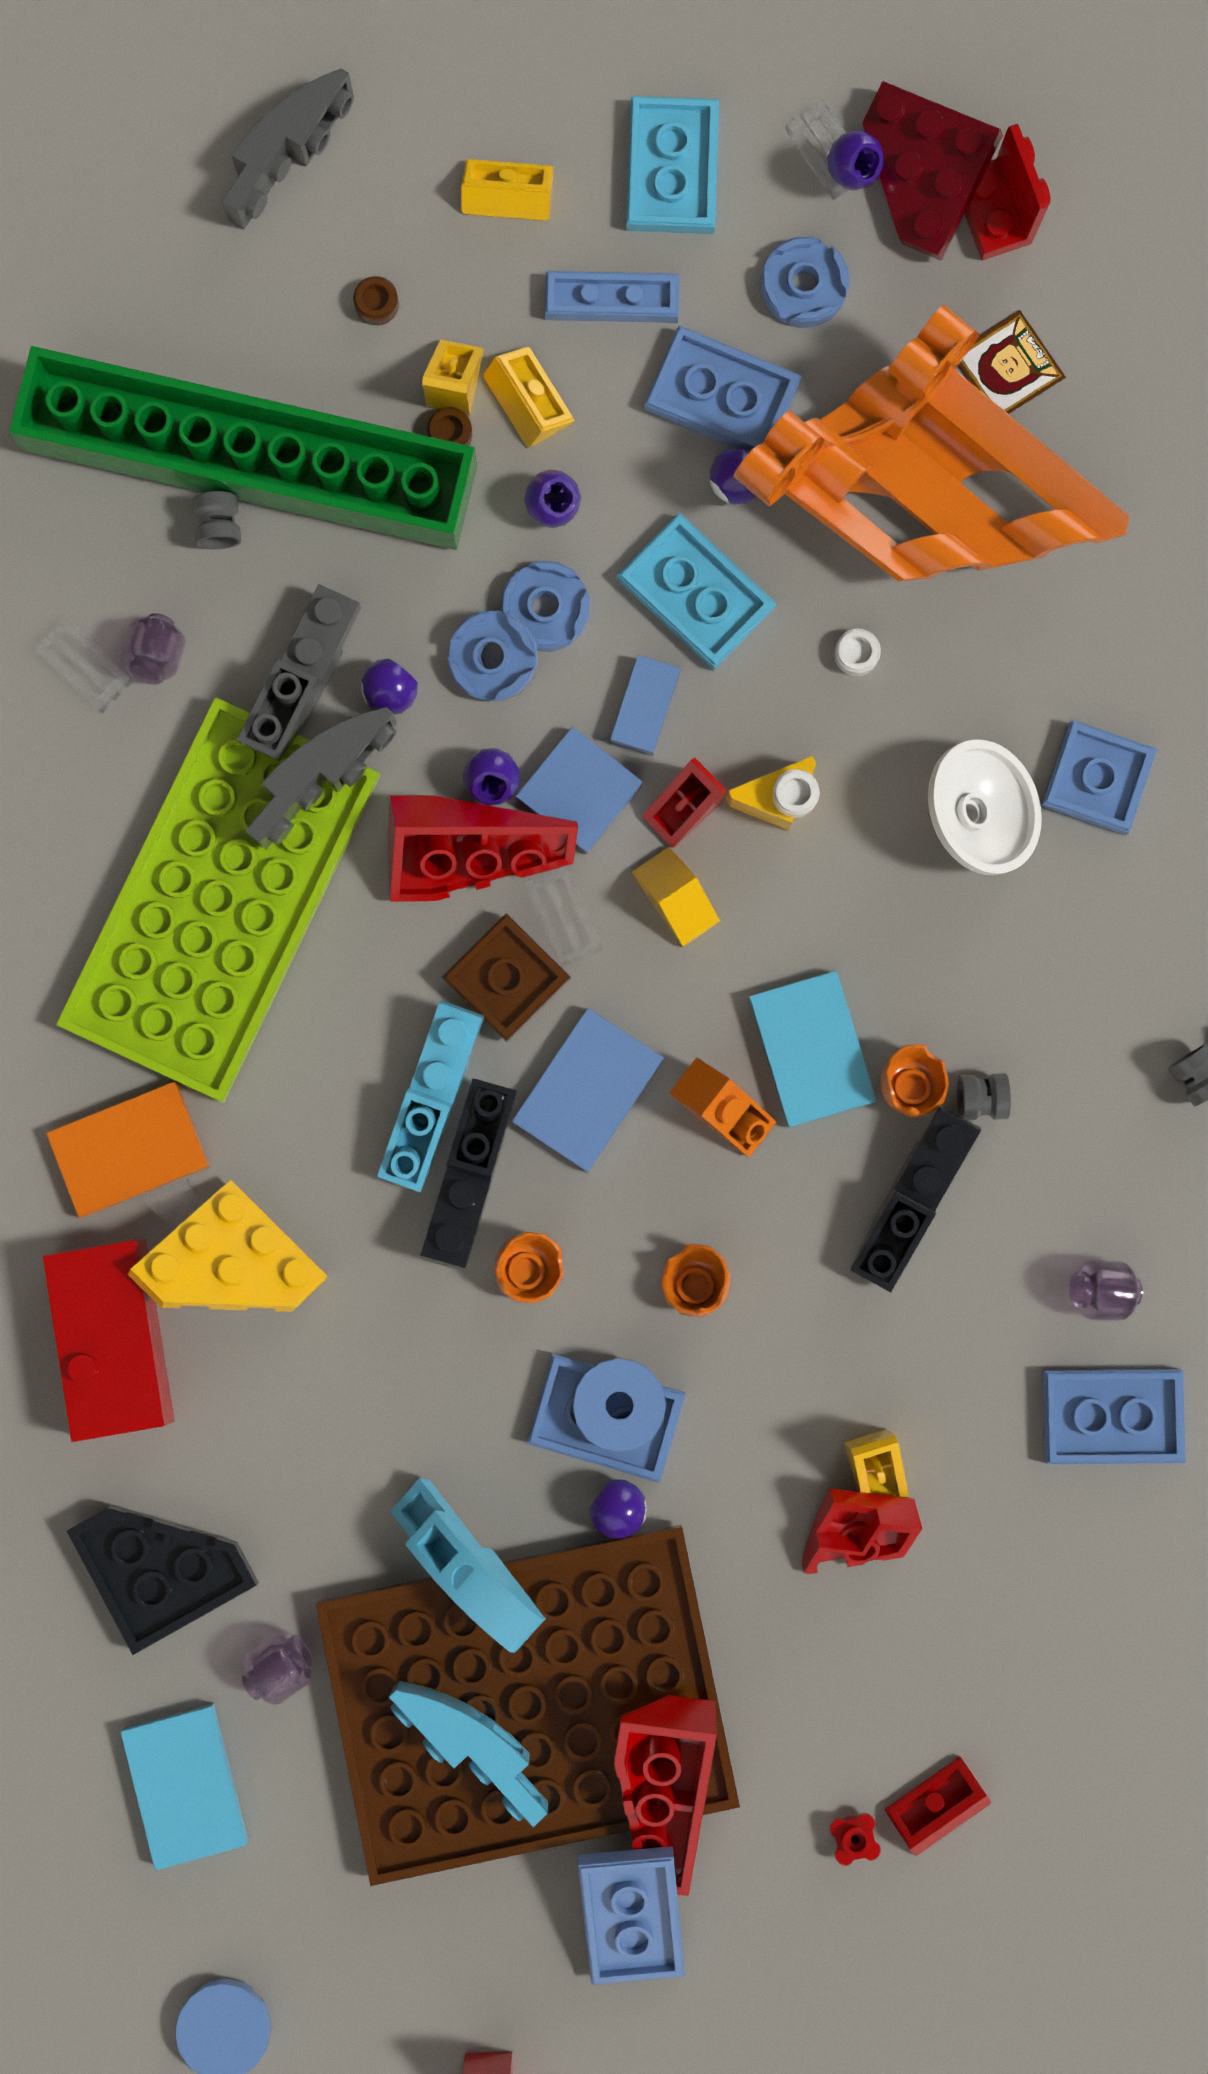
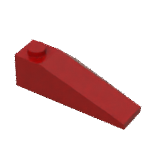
(457, 844)
(665, 1774)

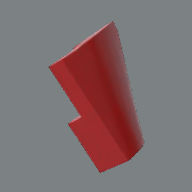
(861, 1529)

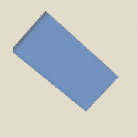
(645, 705)

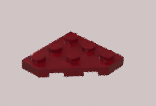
(929, 164)

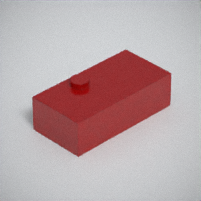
(107, 1342)

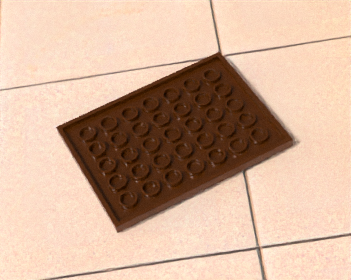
(612, 1640)

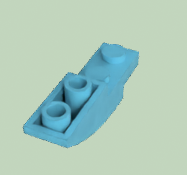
(431, 1096)
(464, 1569)
(460, 1731)

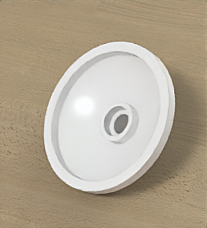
(984, 807)

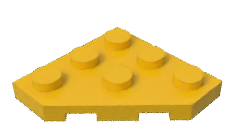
(228, 1260)

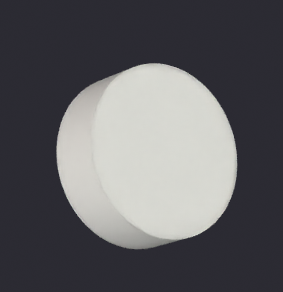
(857, 652)
(795, 793)

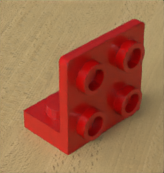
(1008, 199)

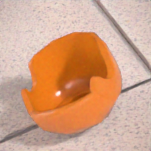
(914, 1081)
(529, 1267)
(696, 1280)

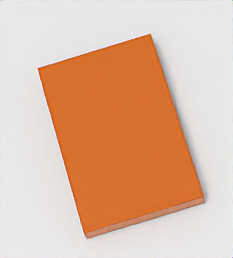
(128, 1150)

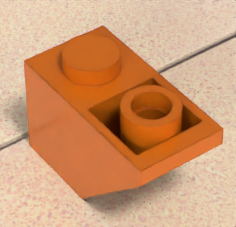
(722, 1106)

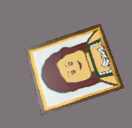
(1011, 364)

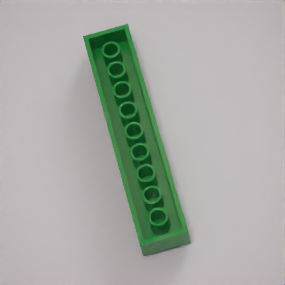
(243, 447)

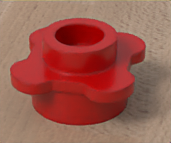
(854, 1825)

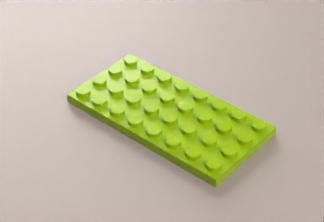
(210, 914)

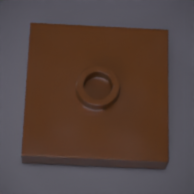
(506, 977)

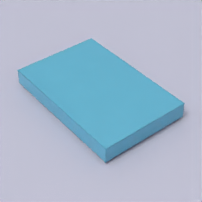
(672, 165)
(696, 591)
(812, 1049)
(184, 1787)

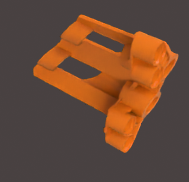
(915, 439)

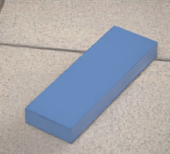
(612, 296)

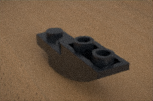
(468, 1175)
(914, 1198)

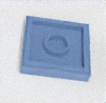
(1098, 777)
(580, 786)

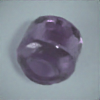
(152, 649)
(1105, 1290)
(277, 1668)

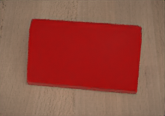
(937, 1806)

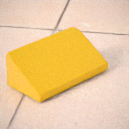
(506, 189)
(527, 396)

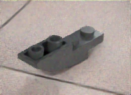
(291, 129)
(301, 674)
(329, 757)

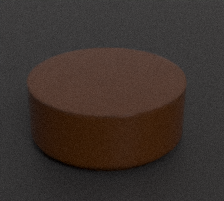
(376, 300)
(450, 425)

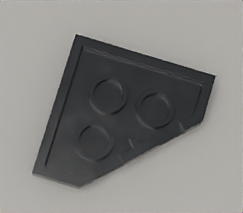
(158, 1572)

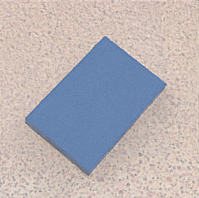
(720, 390)
(587, 1089)
(1113, 1416)
(557, 1429)
(631, 1915)

